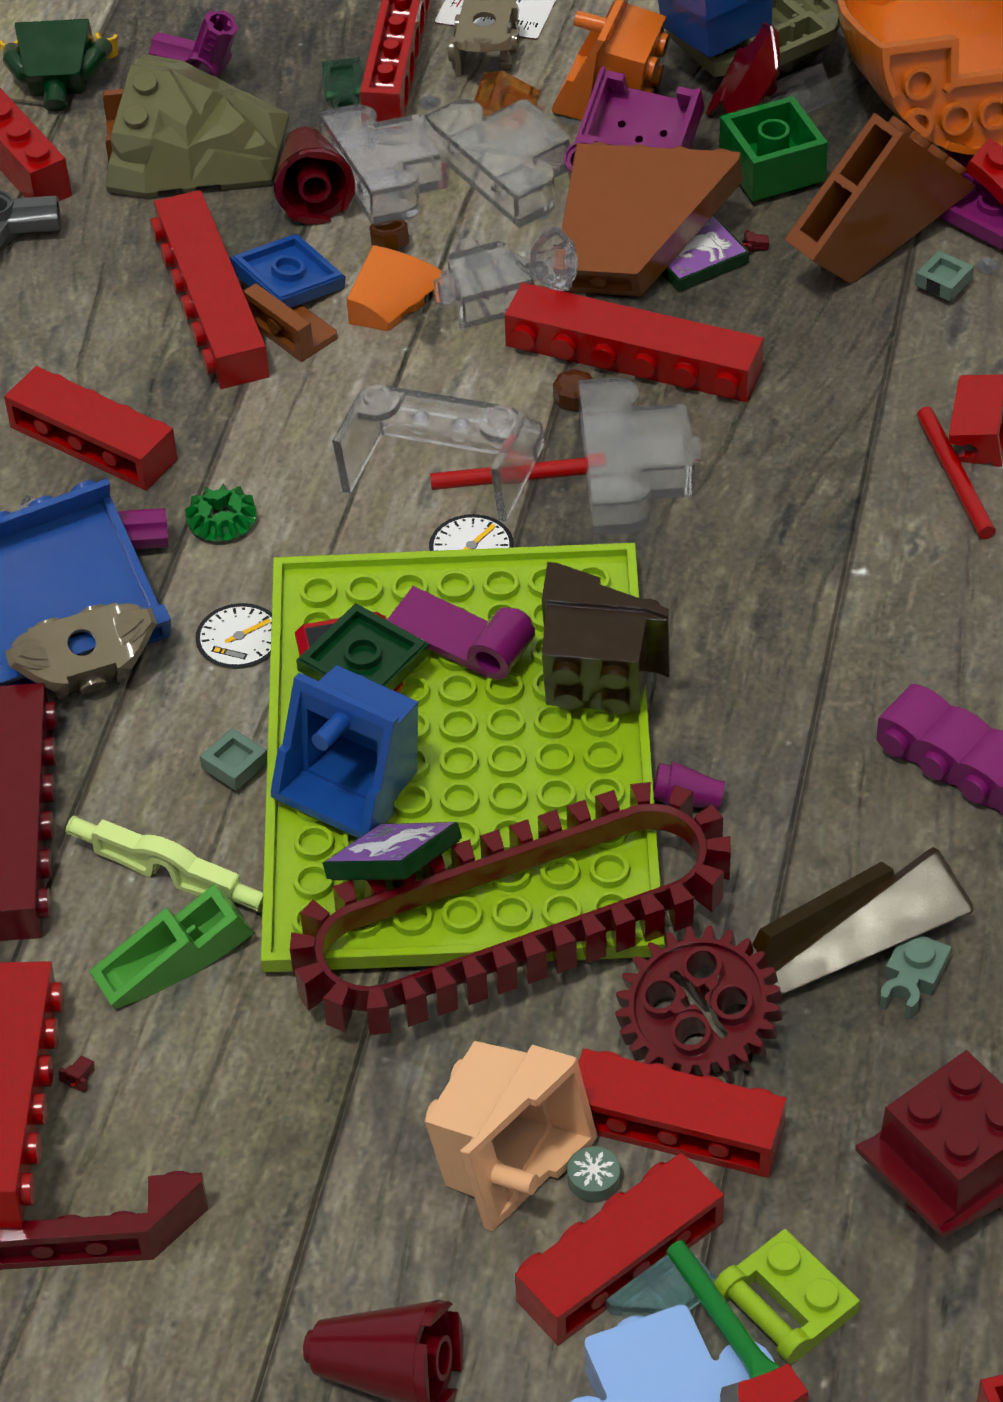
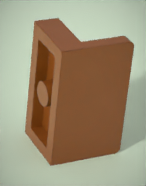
(292, 328)

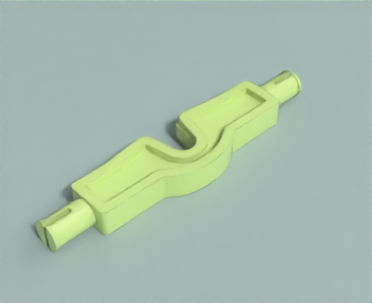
(149, 852)

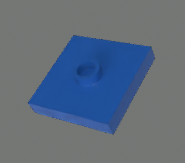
(289, 270)

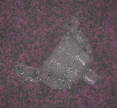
(487, 276)

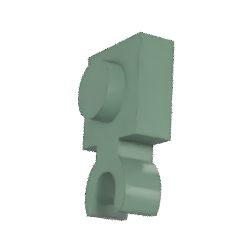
(914, 969)

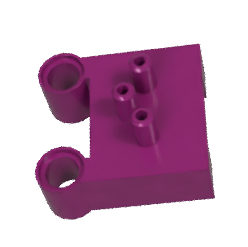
(637, 117)

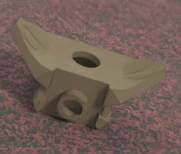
(499, 36)
(119, 637)

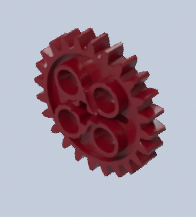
(736, 979)

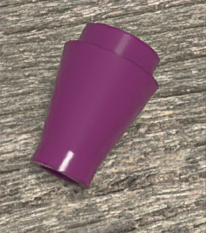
(704, 788)

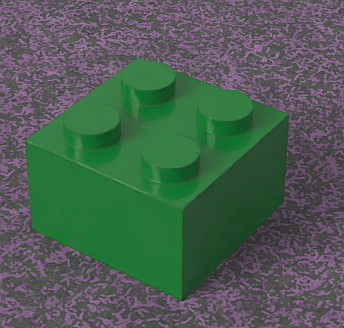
(776, 147)

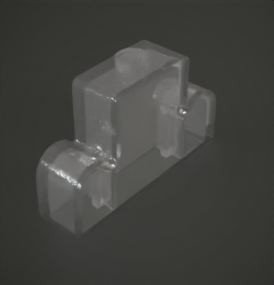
(505, 155)
(388, 159)
(633, 454)

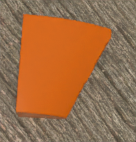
(389, 288)

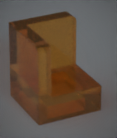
(501, 90)

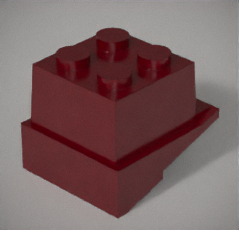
(944, 1145)

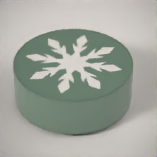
(593, 1173)

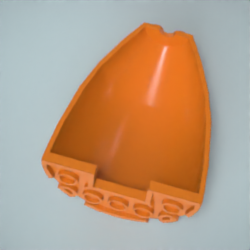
(933, 64)

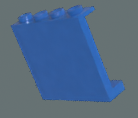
(64, 559)

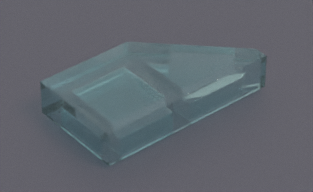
(655, 1290)

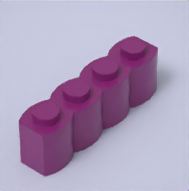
(945, 743)

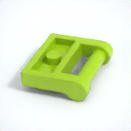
(798, 1286)

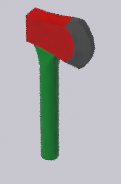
(767, 1379)

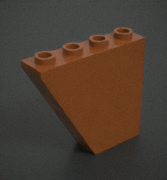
(877, 199)
(640, 209)

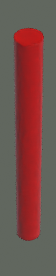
(956, 473)
(483, 476)

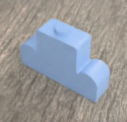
(658, 1361)

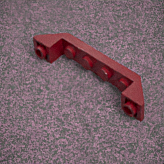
(124, 1236)

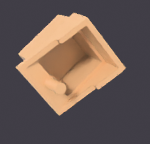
(508, 1124)

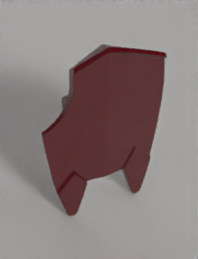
(750, 74)

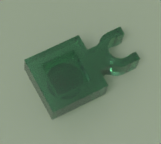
(342, 81)

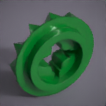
(224, 525)

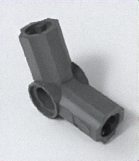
(27, 216)

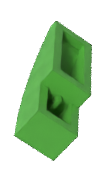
(171, 948)

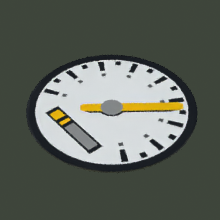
(471, 532)
(235, 635)

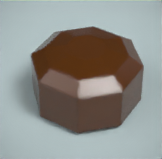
(390, 235)
(567, 388)

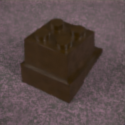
(599, 643)

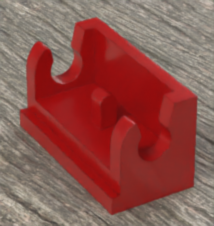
(978, 418)

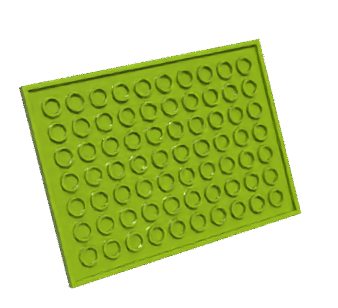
(483, 760)

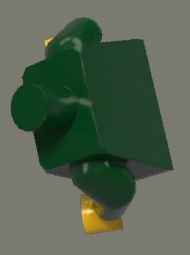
(56, 58)

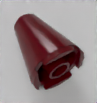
(312, 178)
(391, 1351)

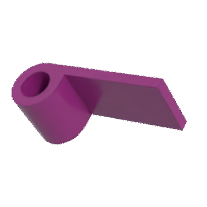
(463, 637)

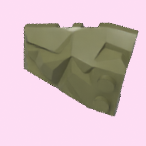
(190, 132)

